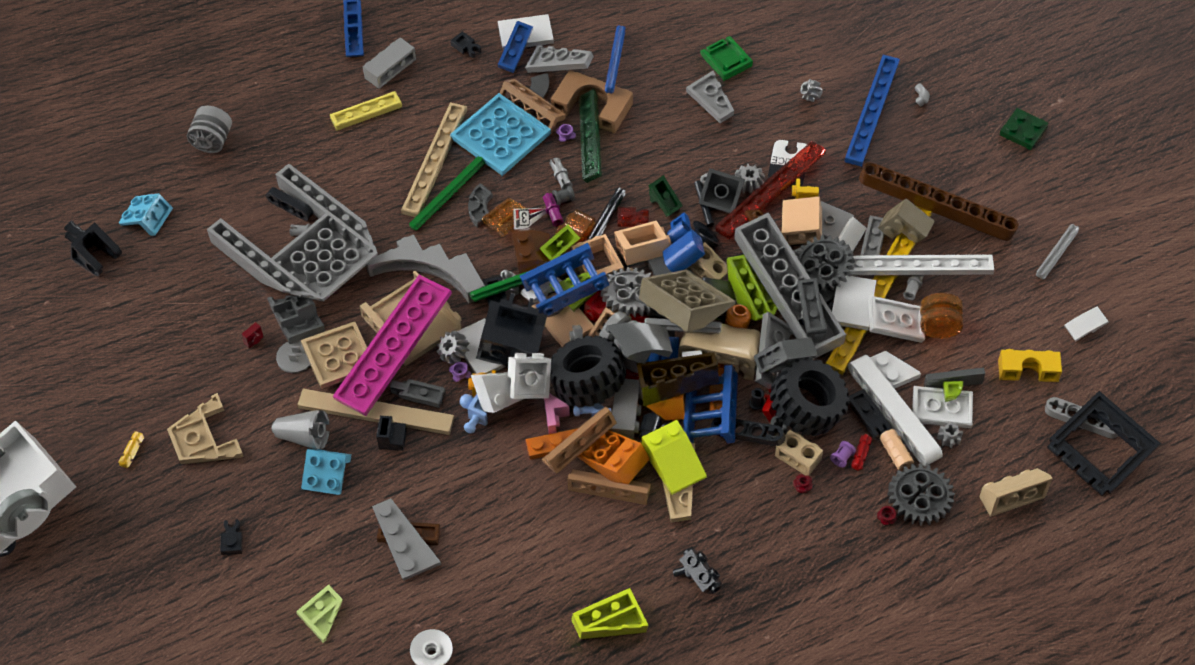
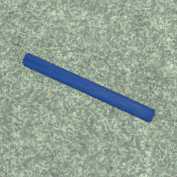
(615, 59)

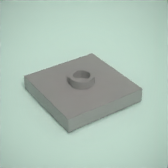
(833, 220)

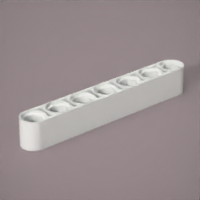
(895, 410)

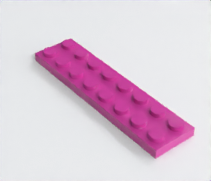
(392, 345)

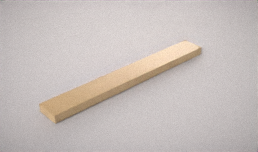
(434, 160)
(413, 417)

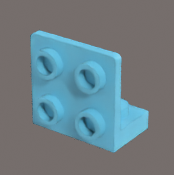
(148, 211)
(324, 471)

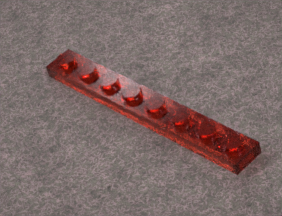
(771, 188)

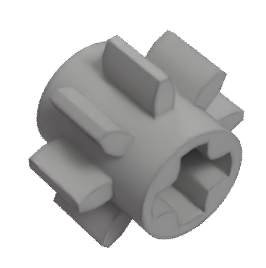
(811, 90)
(949, 435)

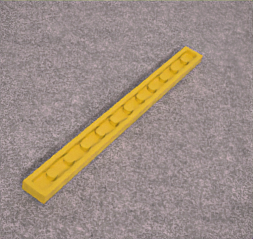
(843, 354)

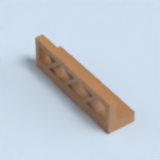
(532, 101)
(579, 440)
(600, 486)

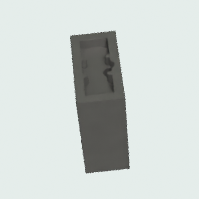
(782, 353)

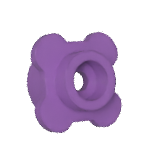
(568, 129)
(456, 368)

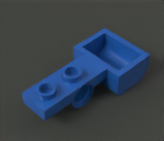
(686, 245)

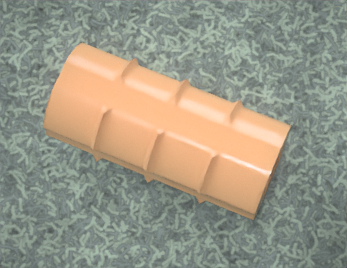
(896, 449)

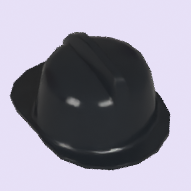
(707, 235)

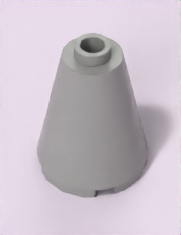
(303, 429)

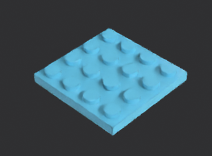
(500, 134)

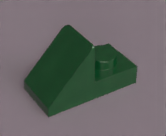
(664, 195)

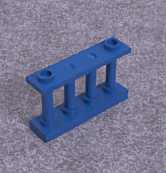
(564, 264)
(726, 412)

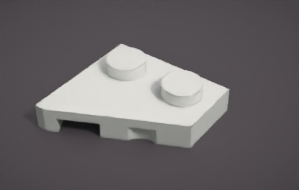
(894, 369)

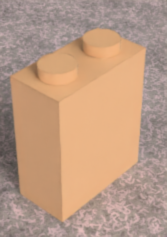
(802, 220)

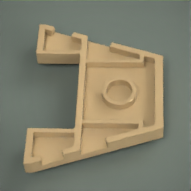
(194, 439)

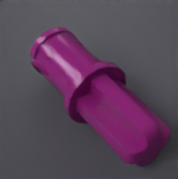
(552, 209)

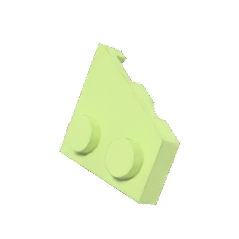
(321, 612)

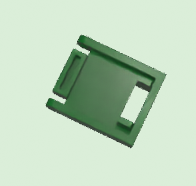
(723, 57)

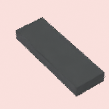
(811, 306)
(968, 376)

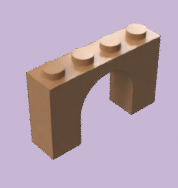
(576, 84)

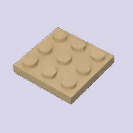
(334, 353)

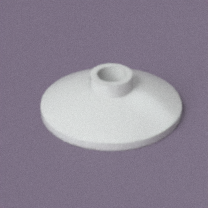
(428, 641)

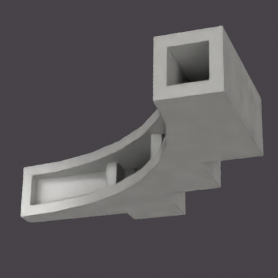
(433, 260)

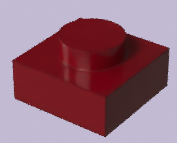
(252, 335)

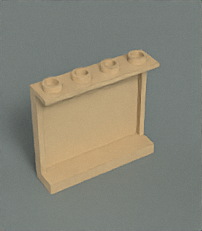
(444, 321)

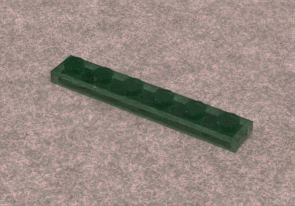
(590, 136)

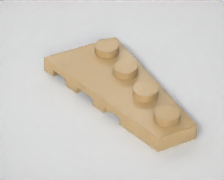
(680, 503)

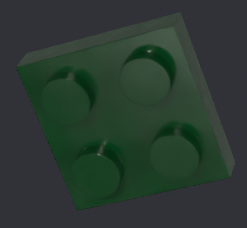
(1023, 129)

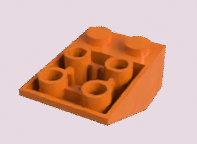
(616, 457)

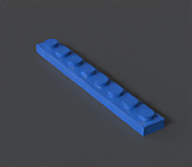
(872, 110)

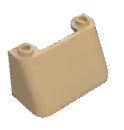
(731, 347)

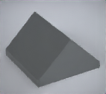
(721, 190)

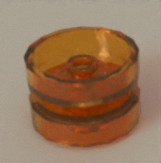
(941, 315)

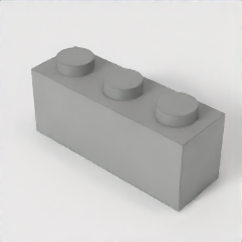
(389, 63)
(627, 409)

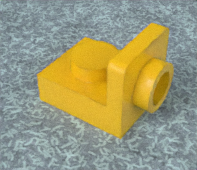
(804, 192)

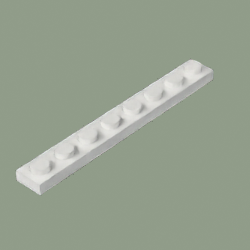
(923, 265)

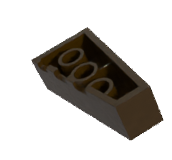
(676, 376)

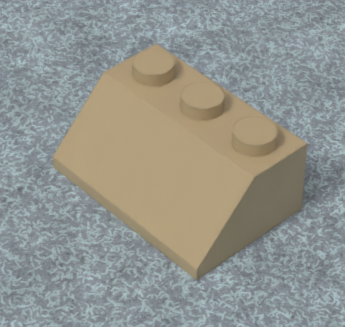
(1015, 491)

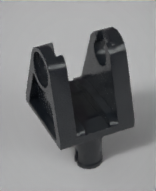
(82, 239)

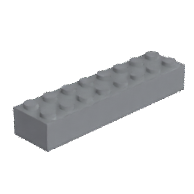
(779, 271)

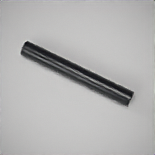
(706, 211)

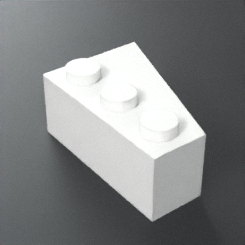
(493, 391)

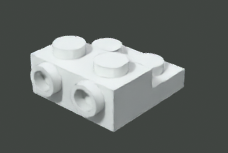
(529, 376)

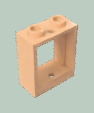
(598, 244)
(645, 250)

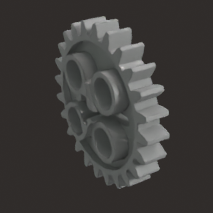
(624, 292)

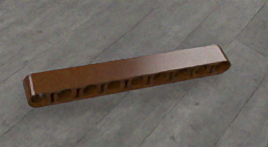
(938, 201)

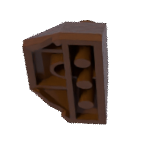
(527, 248)

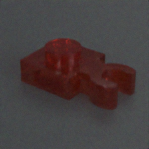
(628, 216)

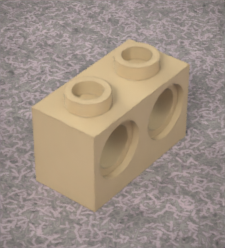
(709, 265)
(796, 456)

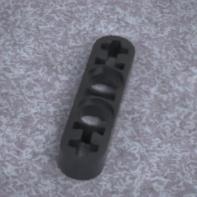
(750, 427)

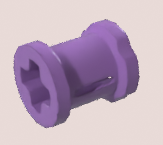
(842, 454)

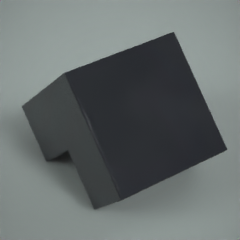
(390, 434)

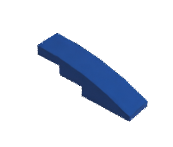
(353, 28)

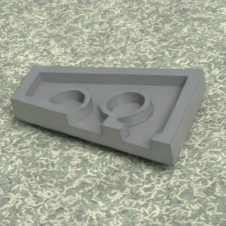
(710, 96)

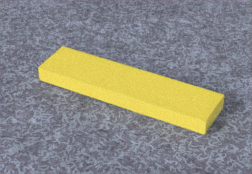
(365, 110)

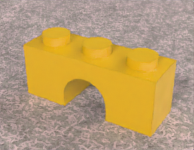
(1045, 363)

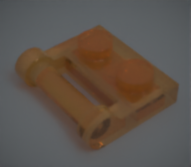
(500, 215)

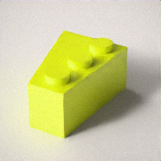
(610, 617)

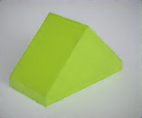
(560, 243)

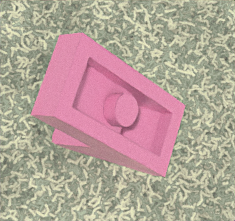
(554, 409)

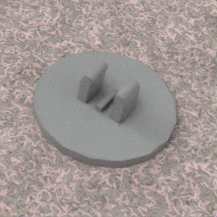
(292, 358)

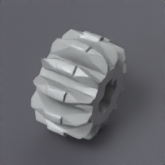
(753, 178)
(453, 347)

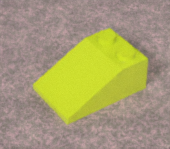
(673, 457)

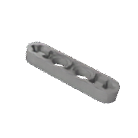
(1060, 403)

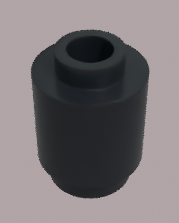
(649, 424)

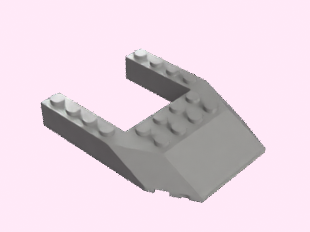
(316, 259)

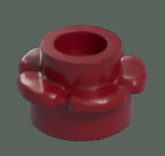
(802, 488)
(887, 510)

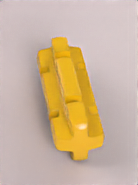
(131, 449)

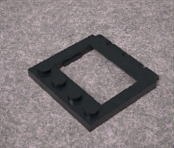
(1118, 422)

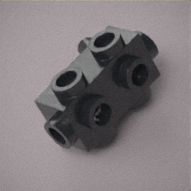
(696, 567)

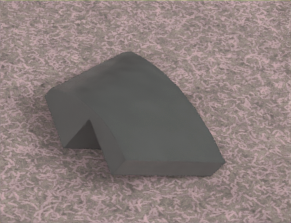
(296, 317)
(640, 339)

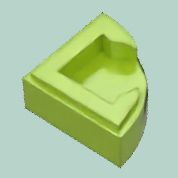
(952, 389)

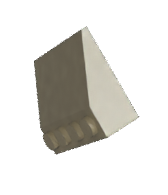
(684, 299)

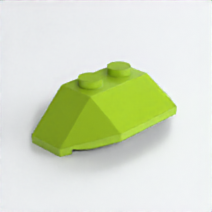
(748, 288)

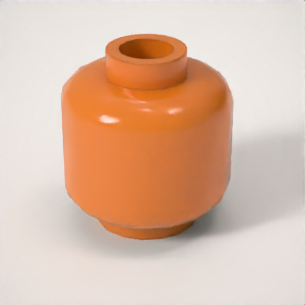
(738, 316)

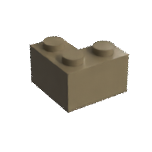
(908, 220)

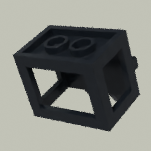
(510, 331)

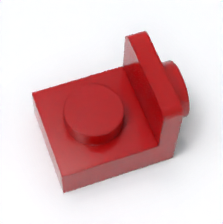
(594, 307)

